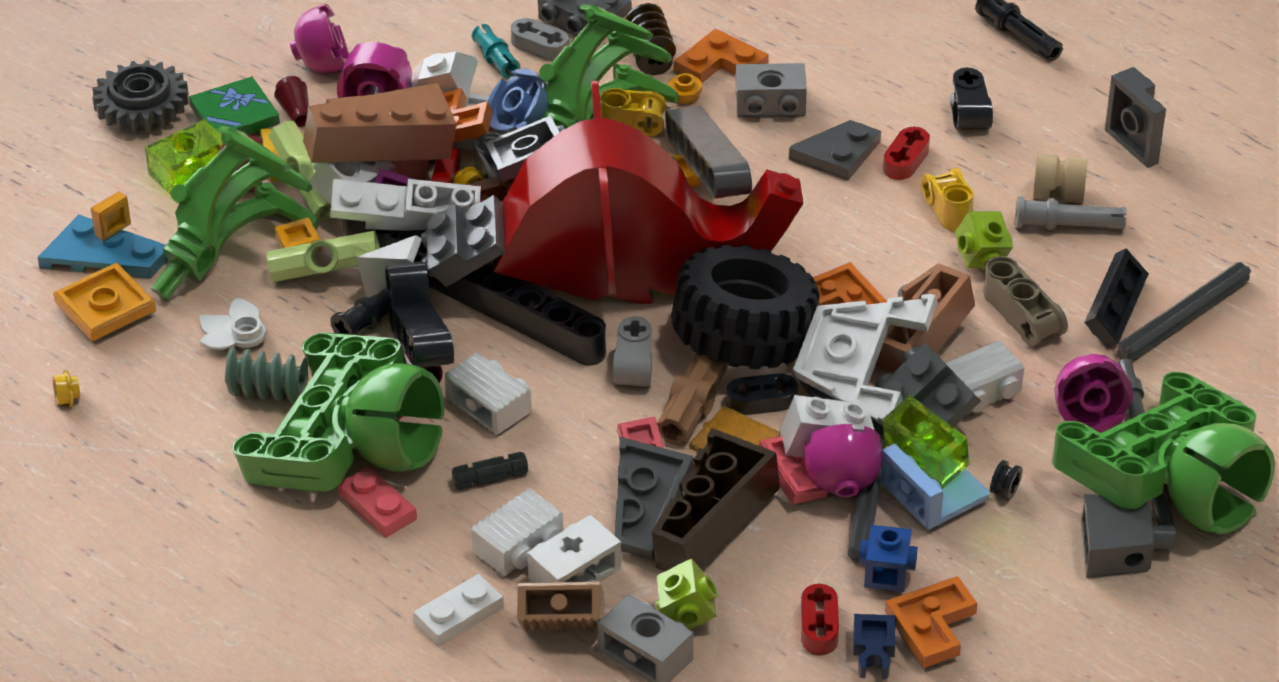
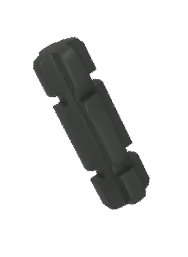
(489, 470)

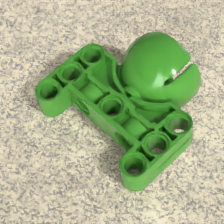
(349, 403)
(1185, 442)

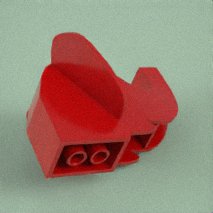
(616, 215)

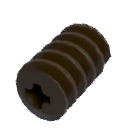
(652, 18)

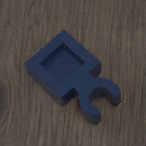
(874, 642)

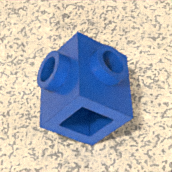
(887, 550)

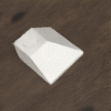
(449, 70)

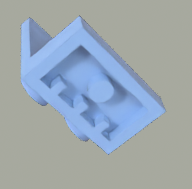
(924, 495)

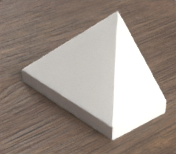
(373, 264)

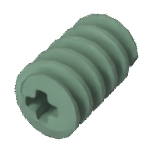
(265, 377)

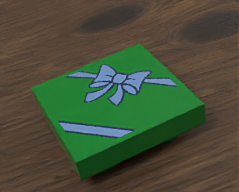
(236, 106)

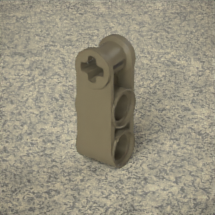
(1022, 301)

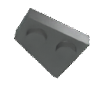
(838, 149)

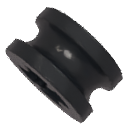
(1006, 479)

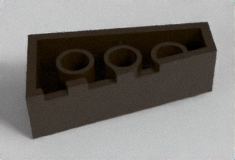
(715, 500)

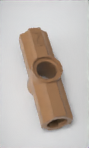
(689, 398)

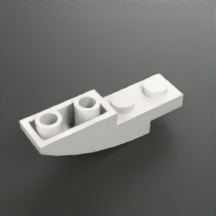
(398, 206)

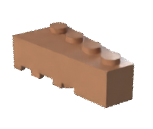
(382, 127)

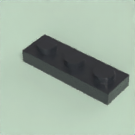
(1116, 298)

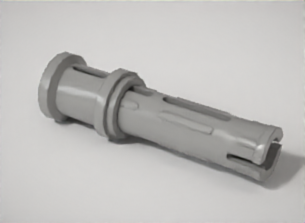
(1051, 214)

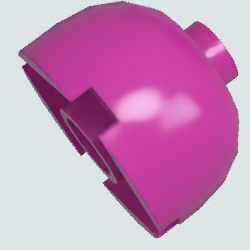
(319, 41)
(1093, 392)
(843, 459)

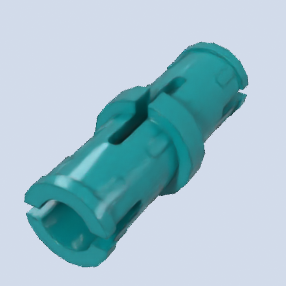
(495, 50)

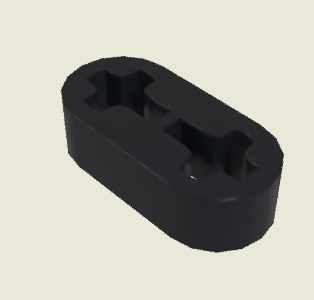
(761, 393)

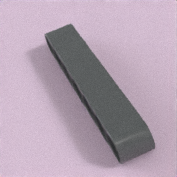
(708, 152)

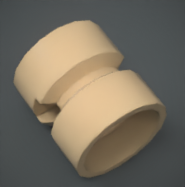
(1060, 178)

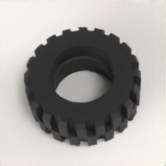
(744, 306)

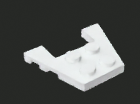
(846, 345)

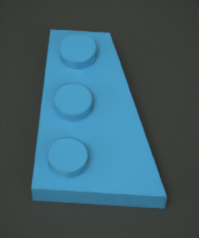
(82, 249)

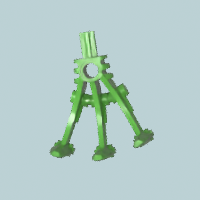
(578, 65)
(209, 208)

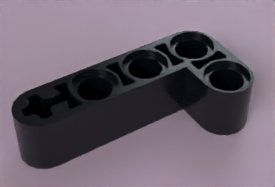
(413, 317)

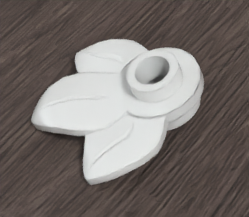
(238, 329)

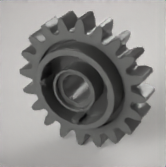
(140, 96)

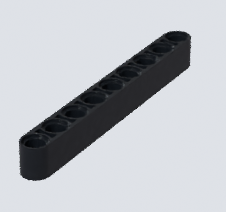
(515, 304)

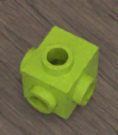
(982, 238)
(686, 594)

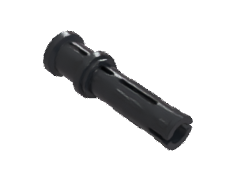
(1009, 18)
(363, 315)

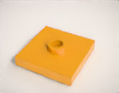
(104, 301)

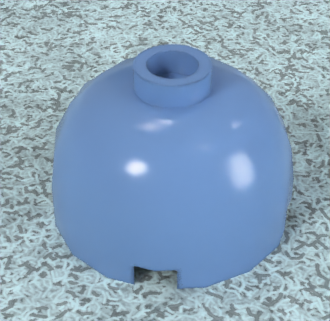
(518, 101)

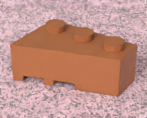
(955, 302)

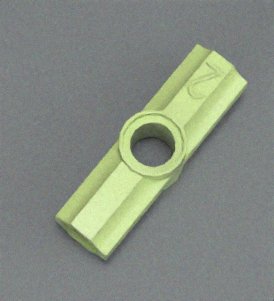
(290, 146)
(301, 259)

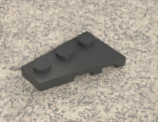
(645, 485)

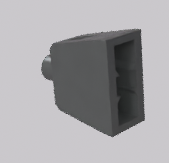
(1120, 538)

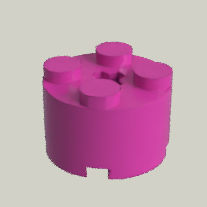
(373, 70)

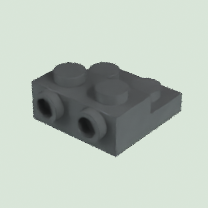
(568, 16)
(1135, 115)
(513, 148)
(463, 240)
(932, 384)

